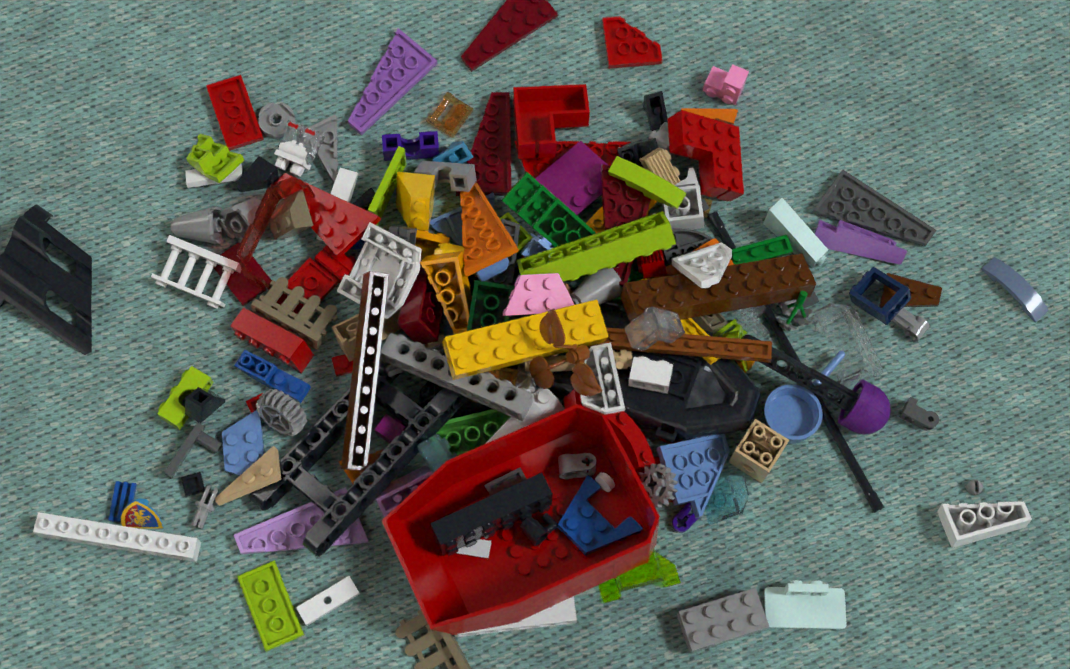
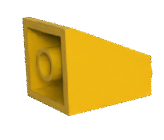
(415, 198)

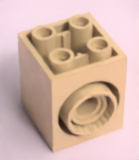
(758, 451)

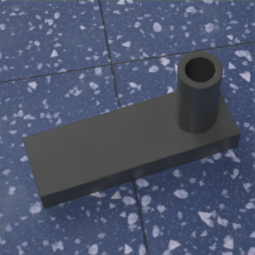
(195, 435)

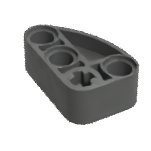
(684, 238)

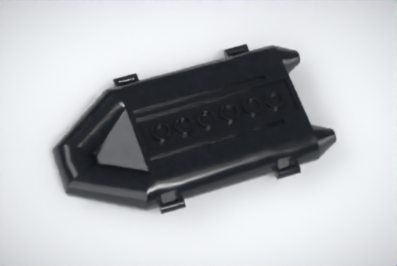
(700, 396)

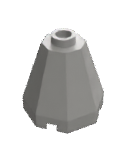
(238, 218)

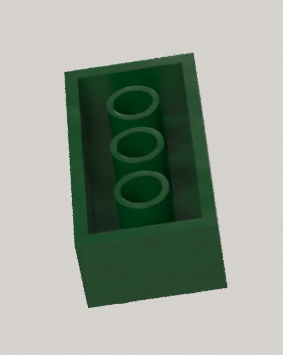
(488, 304)

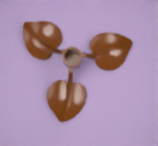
(583, 378)

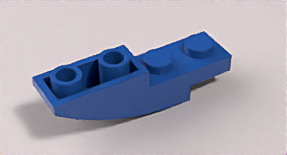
(271, 376)

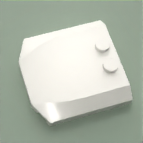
(384, 254)

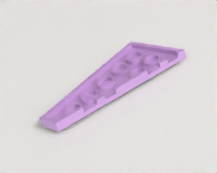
(290, 529)

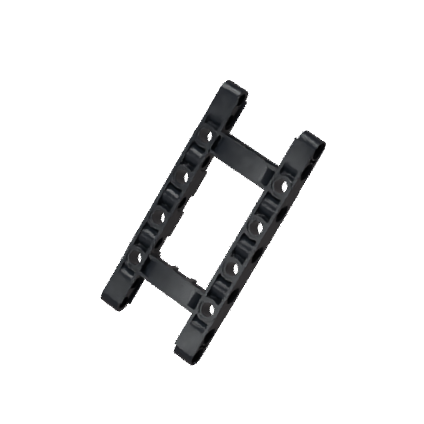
(381, 473)

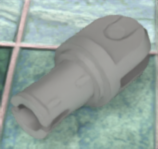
(204, 509)

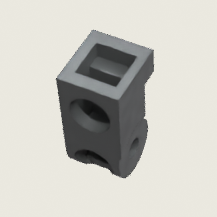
(918, 416)

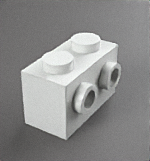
(650, 374)

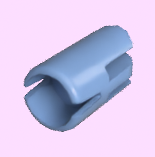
(492, 270)

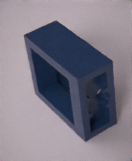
(892, 307)

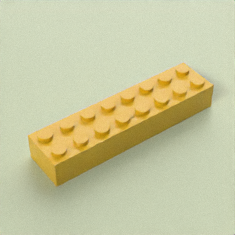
(521, 340)

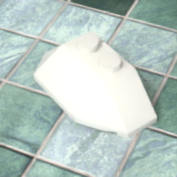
(604, 368)

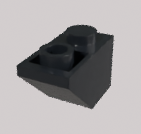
(202, 404)

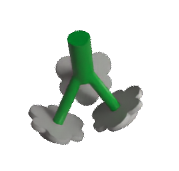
(790, 308)

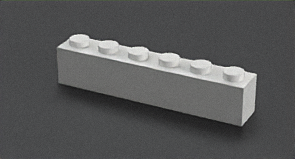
(559, 614)

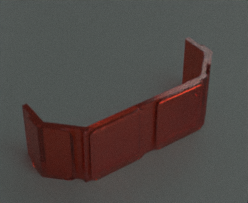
(262, 216)

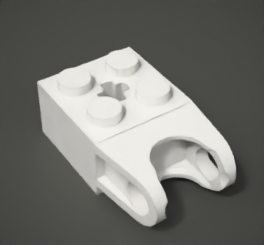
(690, 210)

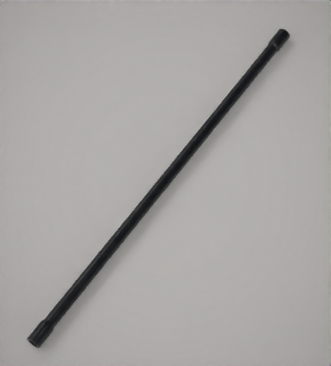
(871, 496)

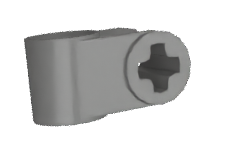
(575, 466)

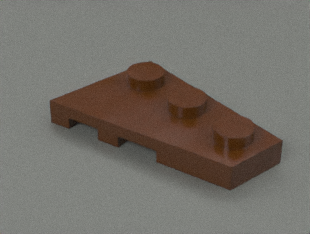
(921, 293)

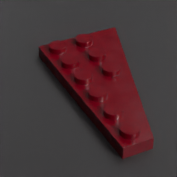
(621, 206)

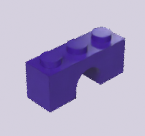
(419, 148)

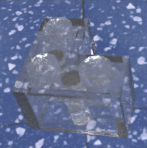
(653, 326)

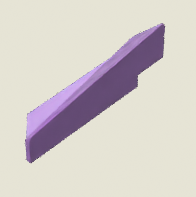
(859, 242)

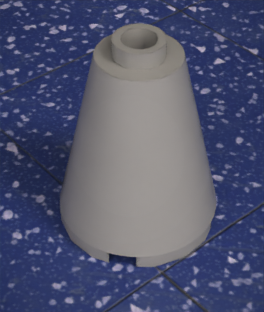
(200, 225)
(599, 286)

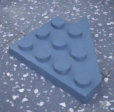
(696, 468)

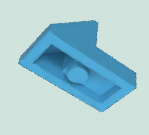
(456, 153)

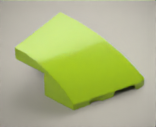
(213, 159)

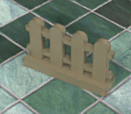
(285, 318)
(416, 647)

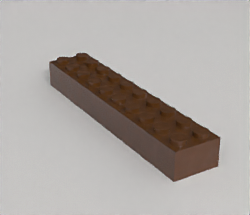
(739, 288)

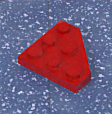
(628, 45)

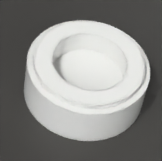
(605, 482)

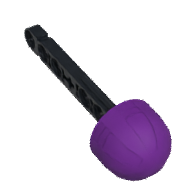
(862, 409)

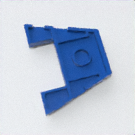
(587, 527)

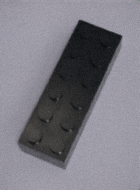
(492, 514)

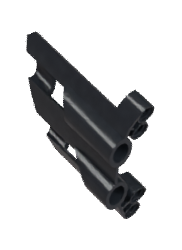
(30, 273)

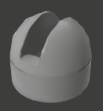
(971, 487)

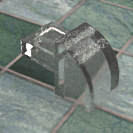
(748, 317)

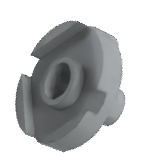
(271, 111)

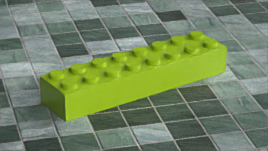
(602, 249)

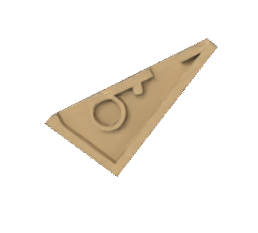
(258, 475)

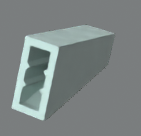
(784, 220)

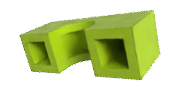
(172, 409)

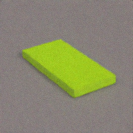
(388, 183)
(270, 606)

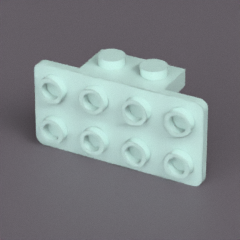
(805, 606)

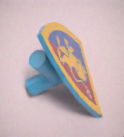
(140, 515)

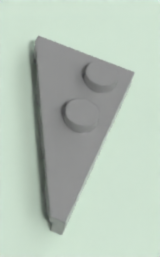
(329, 148)

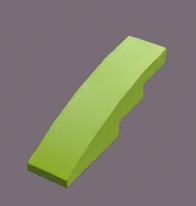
(647, 182)

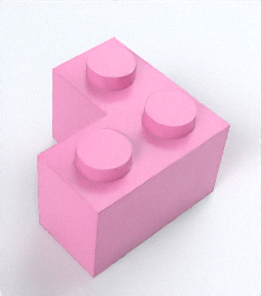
(725, 84)

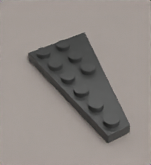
(864, 207)

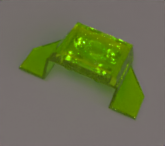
(654, 571)

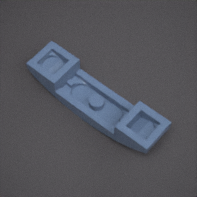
(1017, 287)

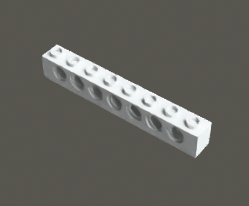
(117, 537)

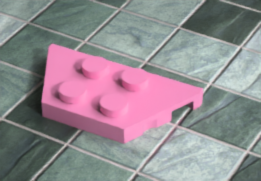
(537, 295)

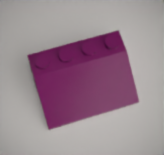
(575, 178)

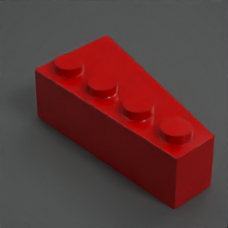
(272, 339)

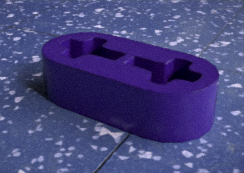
(681, 515)

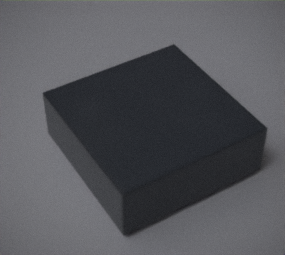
(193, 484)

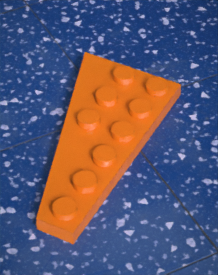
(483, 233)

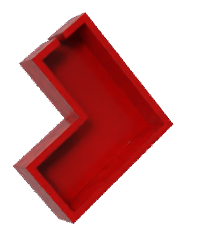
(542, 110)
(716, 148)

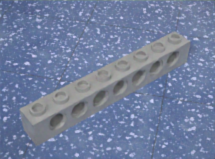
(409, 362)

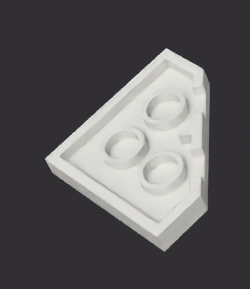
(705, 265)

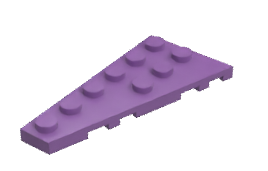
(395, 75)

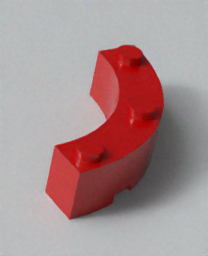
(628, 433)

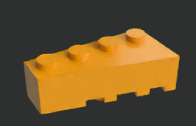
(451, 287)

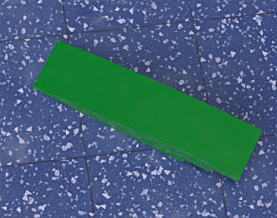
(547, 213)

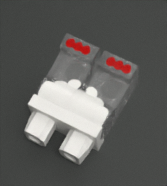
(298, 147)

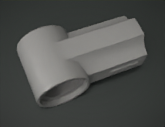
(911, 325)

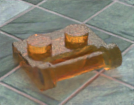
(454, 119)

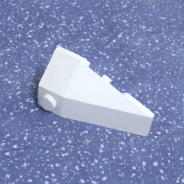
(543, 405)

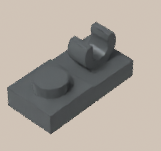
(505, 481)

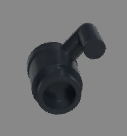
(535, 531)

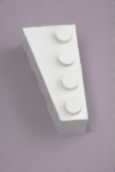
(976, 522)

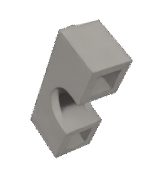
(459, 175)

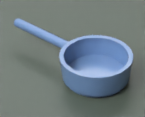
(796, 410)

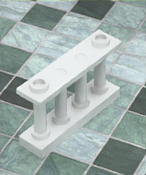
(195, 253)

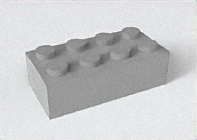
(722, 620)

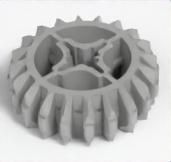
(281, 412)

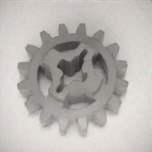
(658, 487)

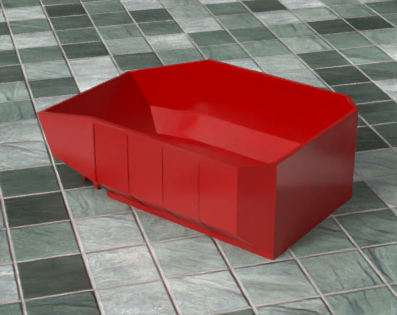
(518, 578)

